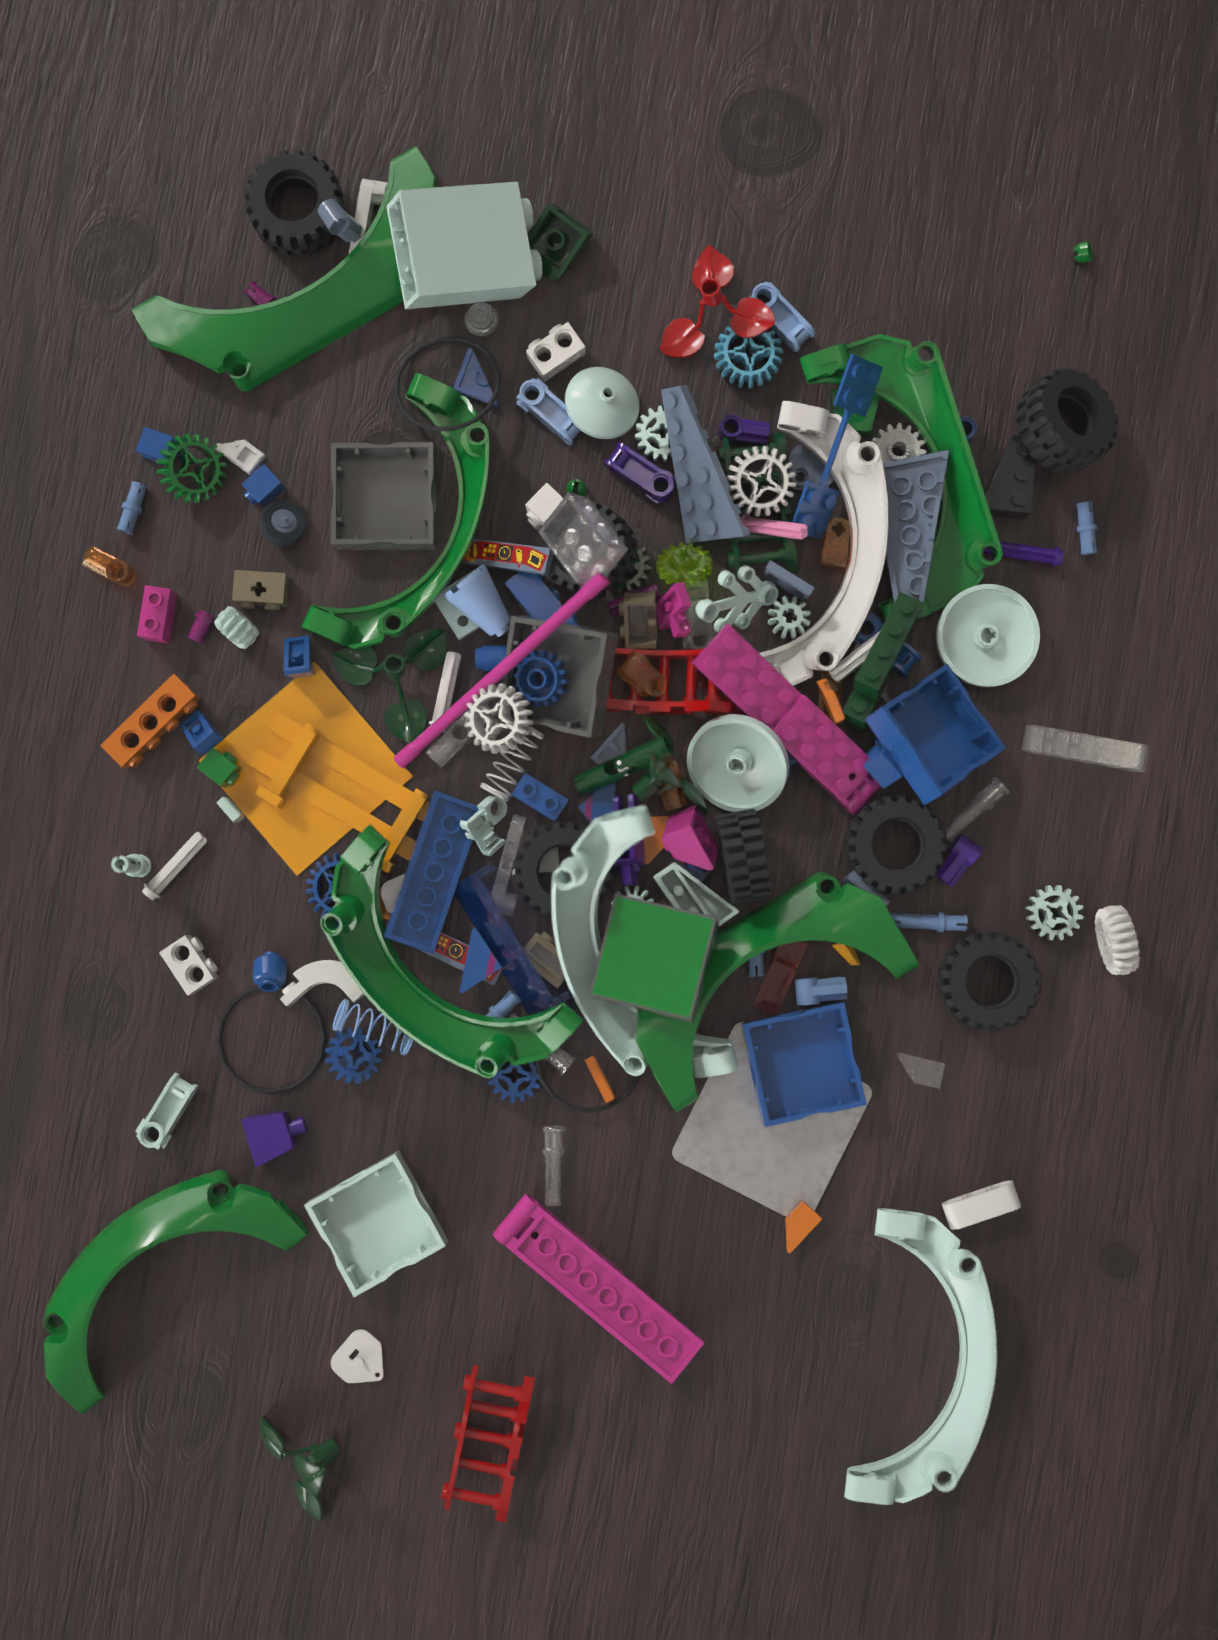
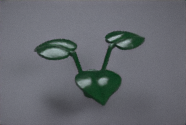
(424, 648)
(659, 772)
(310, 1470)

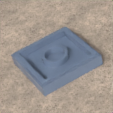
(788, 581)

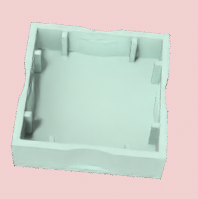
(376, 1223)

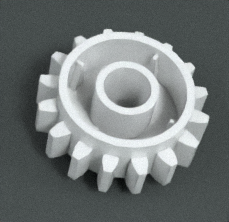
(899, 439)

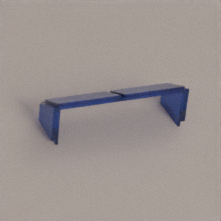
(508, 951)

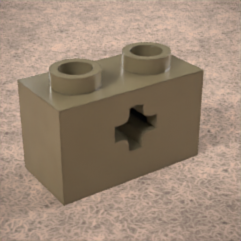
(248, 582)

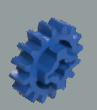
(342, 1053)
(513, 1091)

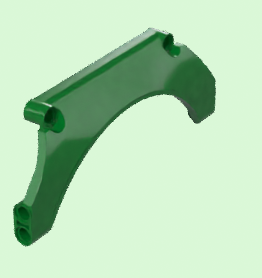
(283, 332)

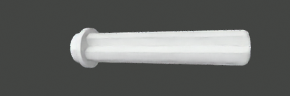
(852, 661)
(446, 685)
(174, 866)

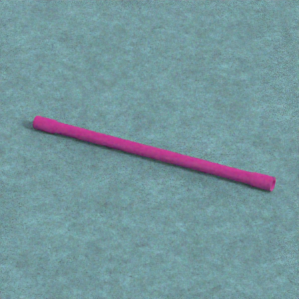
(587, 592)

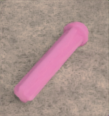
(774, 527)

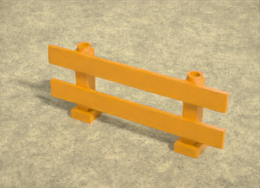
(285, 775)

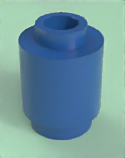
(489, 656)

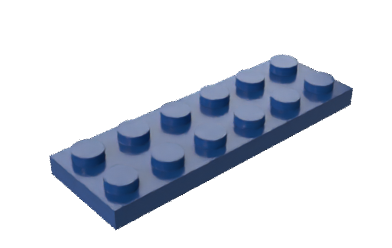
(431, 874)

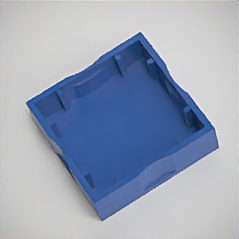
(935, 734)
(803, 1064)

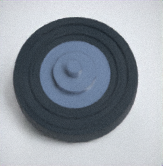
(282, 523)

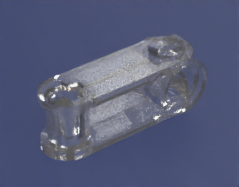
(697, 625)

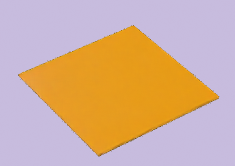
(301, 829)

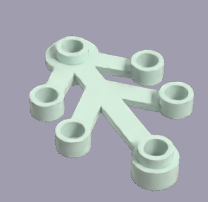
(764, 594)

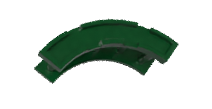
(788, 552)

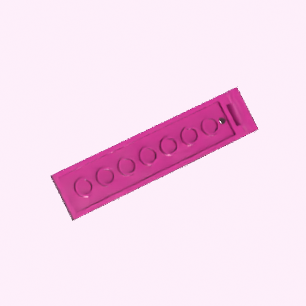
(801, 726)
(598, 1287)

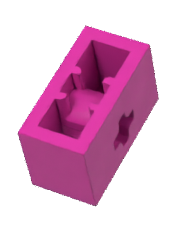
(157, 614)

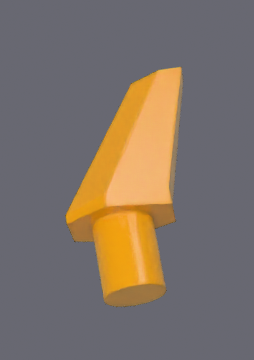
(847, 953)

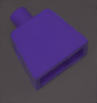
(271, 1134)

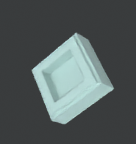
(231, 809)

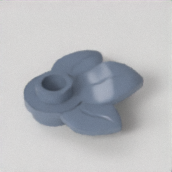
(807, 465)

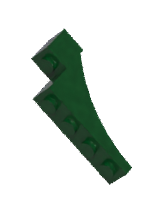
(881, 661)

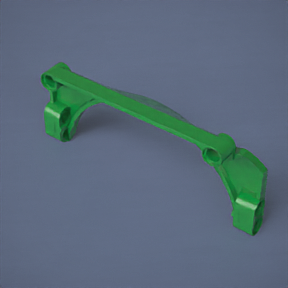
(926, 399)
(799, 914)

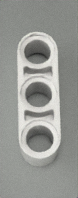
(981, 1205)

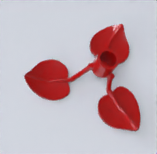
(709, 276)

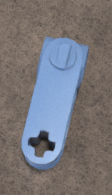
(788, 320)
(547, 410)

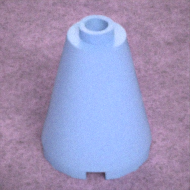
(480, 601)

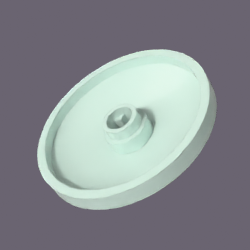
(988, 635)
(737, 763)

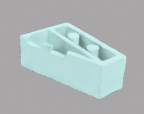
(691, 895)

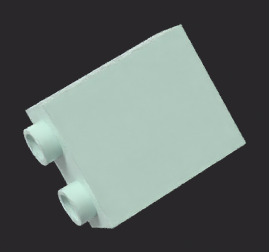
(463, 244)

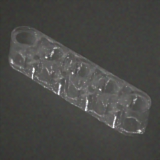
(1085, 748)

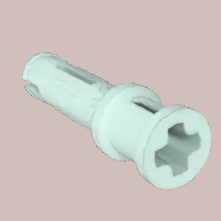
(131, 866)

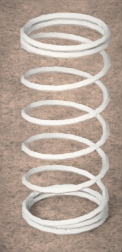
(504, 796)

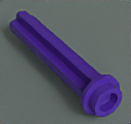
(1030, 553)

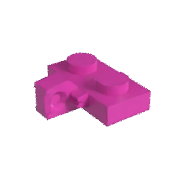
(672, 610)

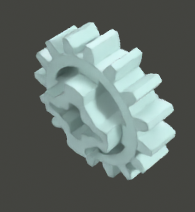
(652, 435)
(1061, 904)

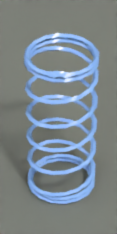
(341, 1017)

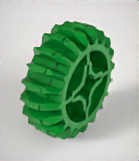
(196, 478)

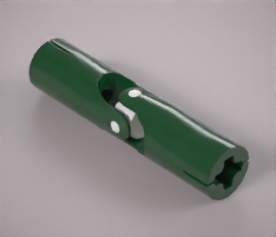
(631, 761)

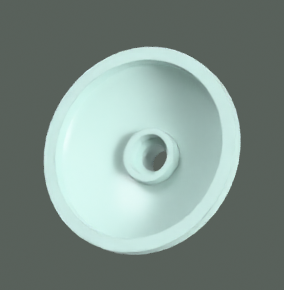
(596, 413)

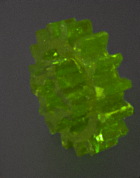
(684, 564)

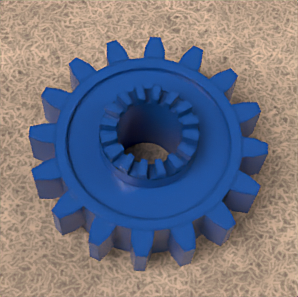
(528, 678)

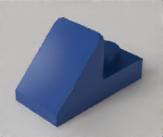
(298, 657)
(200, 732)

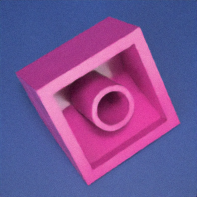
(690, 839)

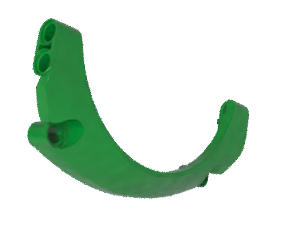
(369, 624)
(414, 1009)
(171, 1213)

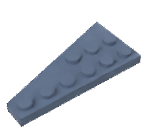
(700, 480)
(913, 513)

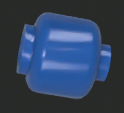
(269, 971)

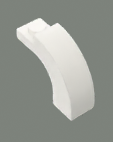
(319, 973)

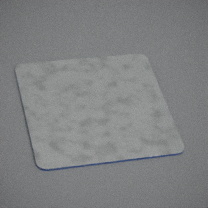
(769, 1163)

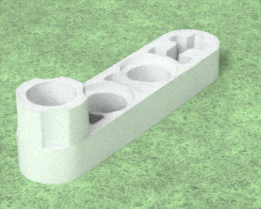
(370, 193)

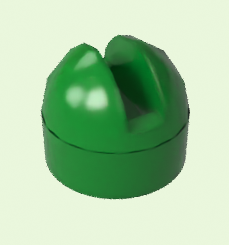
(1084, 252)
(581, 489)

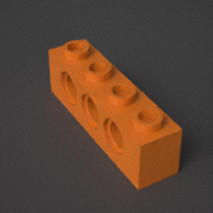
(118, 744)

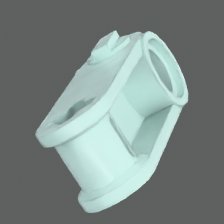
(166, 1112)

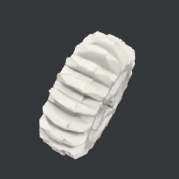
(766, 470)
(488, 736)
(1117, 940)

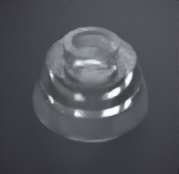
(481, 319)

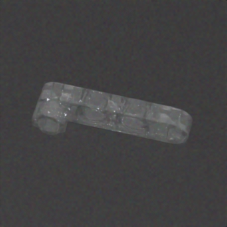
(505, 900)

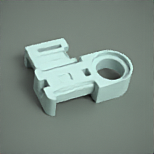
(479, 827)

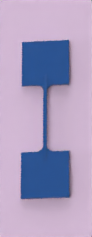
(854, 397)

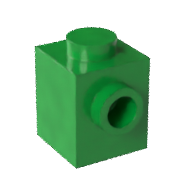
(220, 767)

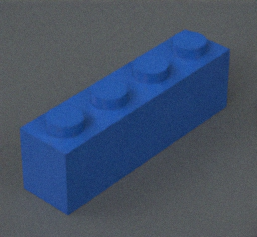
(536, 596)

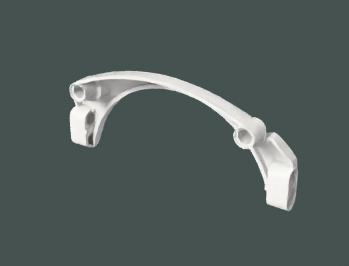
(866, 503)

